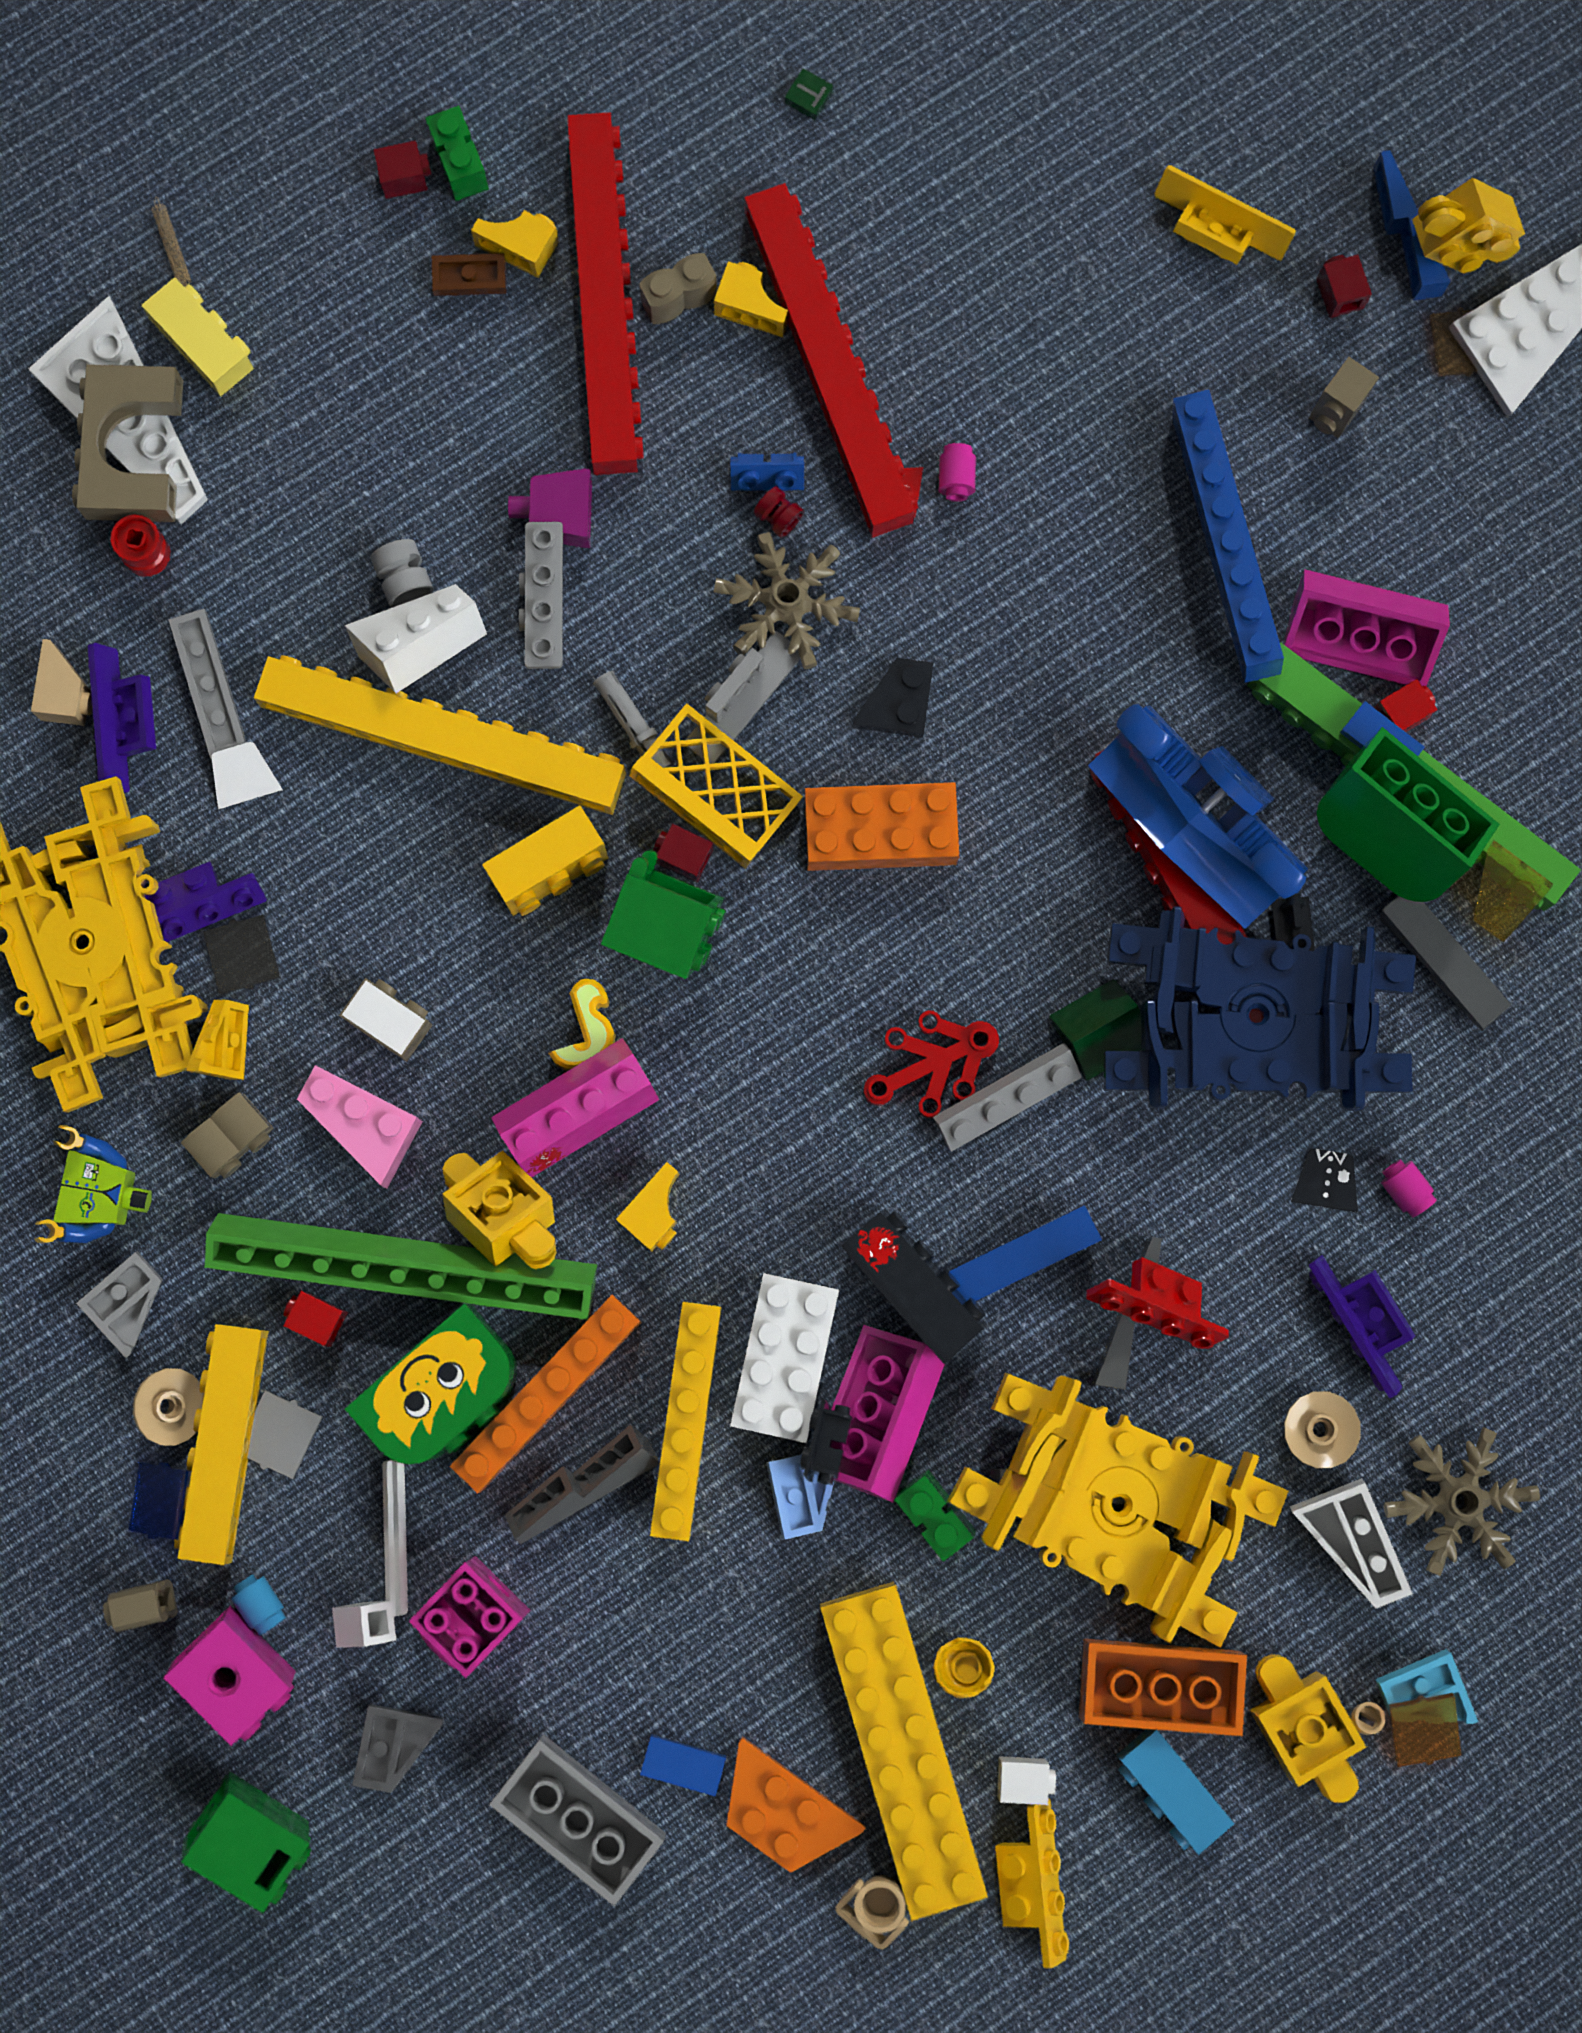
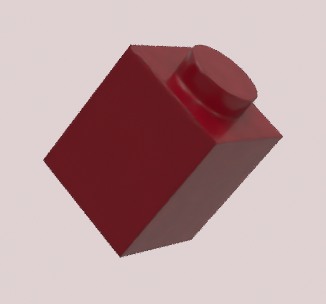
(402, 169)
(1343, 285)
(683, 852)

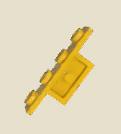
(1220, 220)
(1031, 1884)

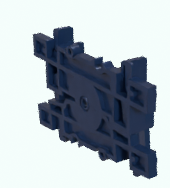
(1288, 986)

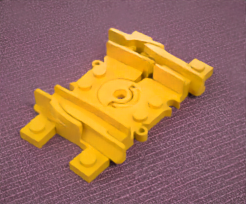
(118, 967)
(1076, 1512)

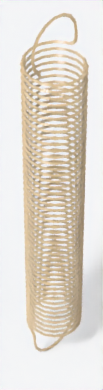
(173, 242)

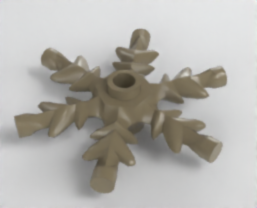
(786, 589)
(1475, 1501)

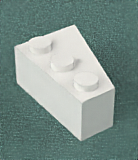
(417, 635)
(1355, 1537)

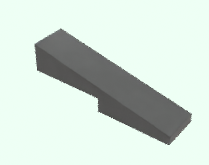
(1446, 960)
(1115, 1359)
(569, 1492)

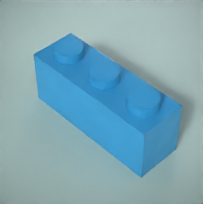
(1173, 1791)

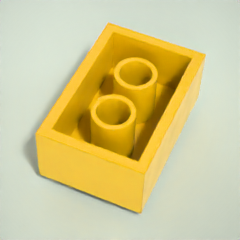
(547, 862)

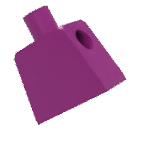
(559, 498)

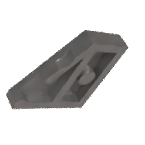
(391, 1745)

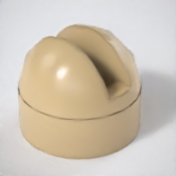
(1372, 1712)

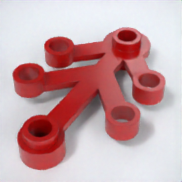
(936, 1060)

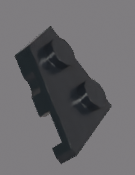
(899, 700)

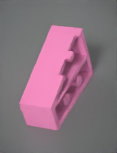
(361, 1122)

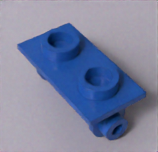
(752, 473)

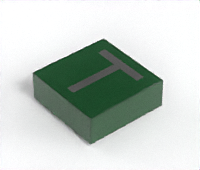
(808, 94)

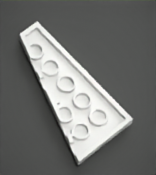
(1524, 329)
(138, 443)

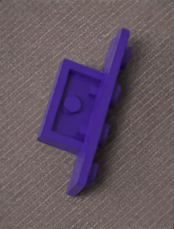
(120, 714)
(198, 900)
(1369, 1317)

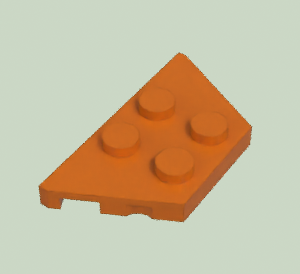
(783, 1811)

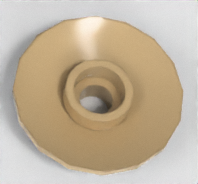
(184, 1398)
(1341, 1431)

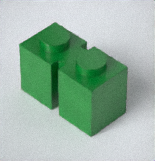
(460, 156)
(923, 1503)

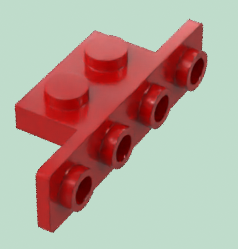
(1162, 1301)

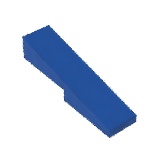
(1398, 209)
(1026, 1254)

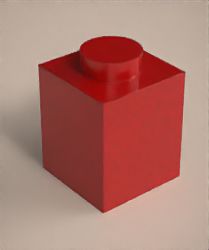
(1408, 705)
(314, 1318)

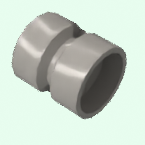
(400, 567)

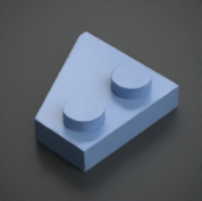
(797, 1502)

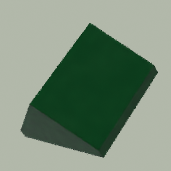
(1099, 1023)

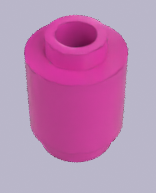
(957, 471)
(1408, 1188)

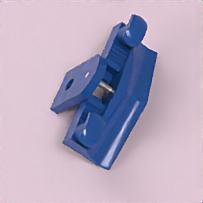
(1158, 783)

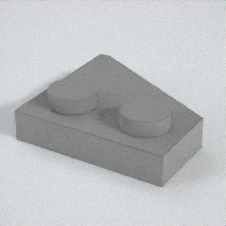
(123, 1302)

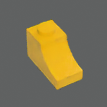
(524, 241)
(745, 302)
(649, 1213)

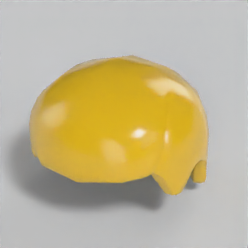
(964, 1667)

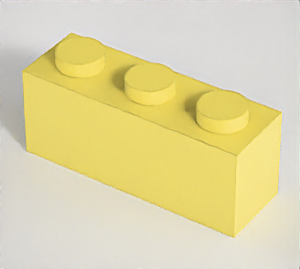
(199, 335)

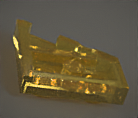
(1507, 892)

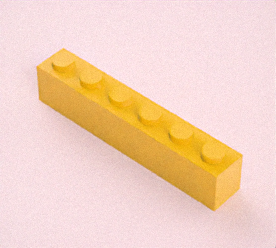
(685, 1421)
(222, 1444)

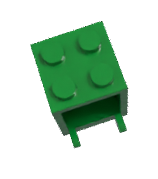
(663, 919)
(239, 1837)

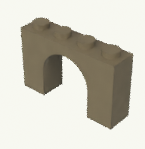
(109, 398)

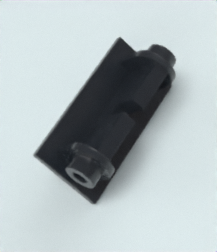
(1292, 918)
(820, 1457)

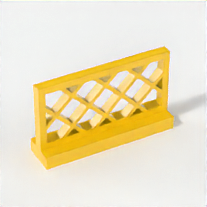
(703, 814)

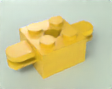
(1469, 227)
(499, 1209)
(1307, 1728)

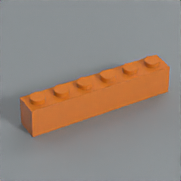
(545, 1394)

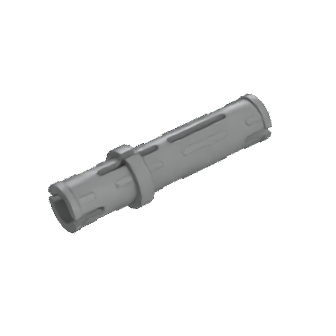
(629, 717)

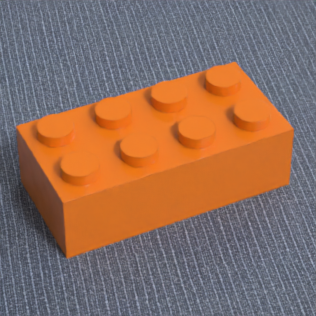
(881, 826)
(1162, 1687)

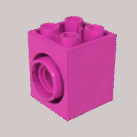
(469, 1617)
(234, 1702)

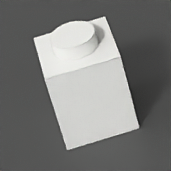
(364, 1624)
(1025, 1780)

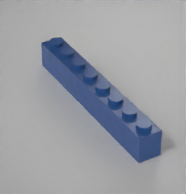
(1227, 537)

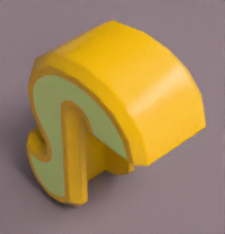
(596, 1029)

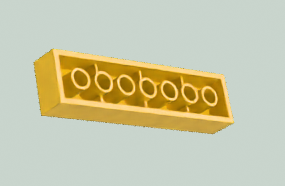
(903, 1751)

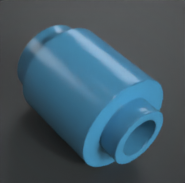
(258, 1604)

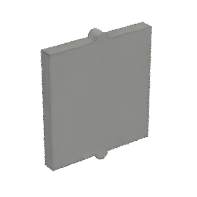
(281, 1434)

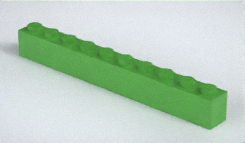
(1324, 709)
(397, 1266)

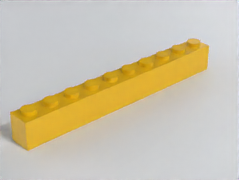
(440, 734)

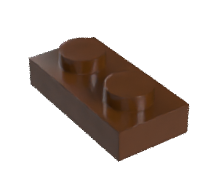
(469, 274)

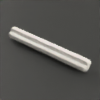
(395, 1536)

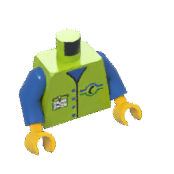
(93, 1191)

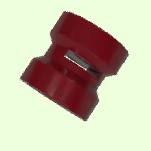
(778, 512)

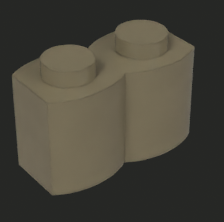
(683, 287)
(228, 1136)
(140, 1606)

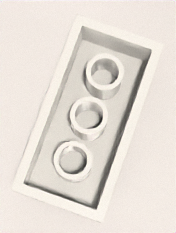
(784, 1358)

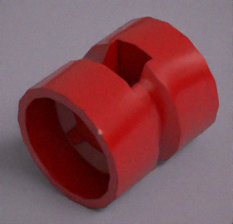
(140, 545)

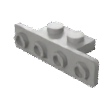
(543, 595)
(745, 691)

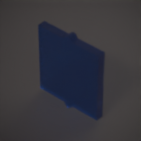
(158, 1501)

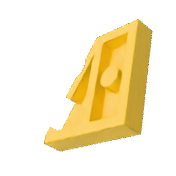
(222, 1042)

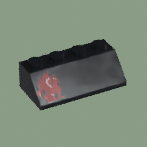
(915, 1284)

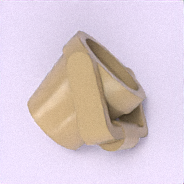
(876, 1910)

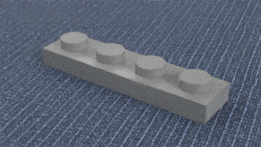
(207, 681)
(1007, 1097)

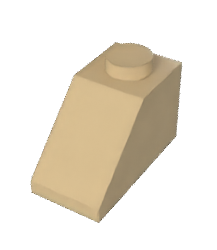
(59, 689)

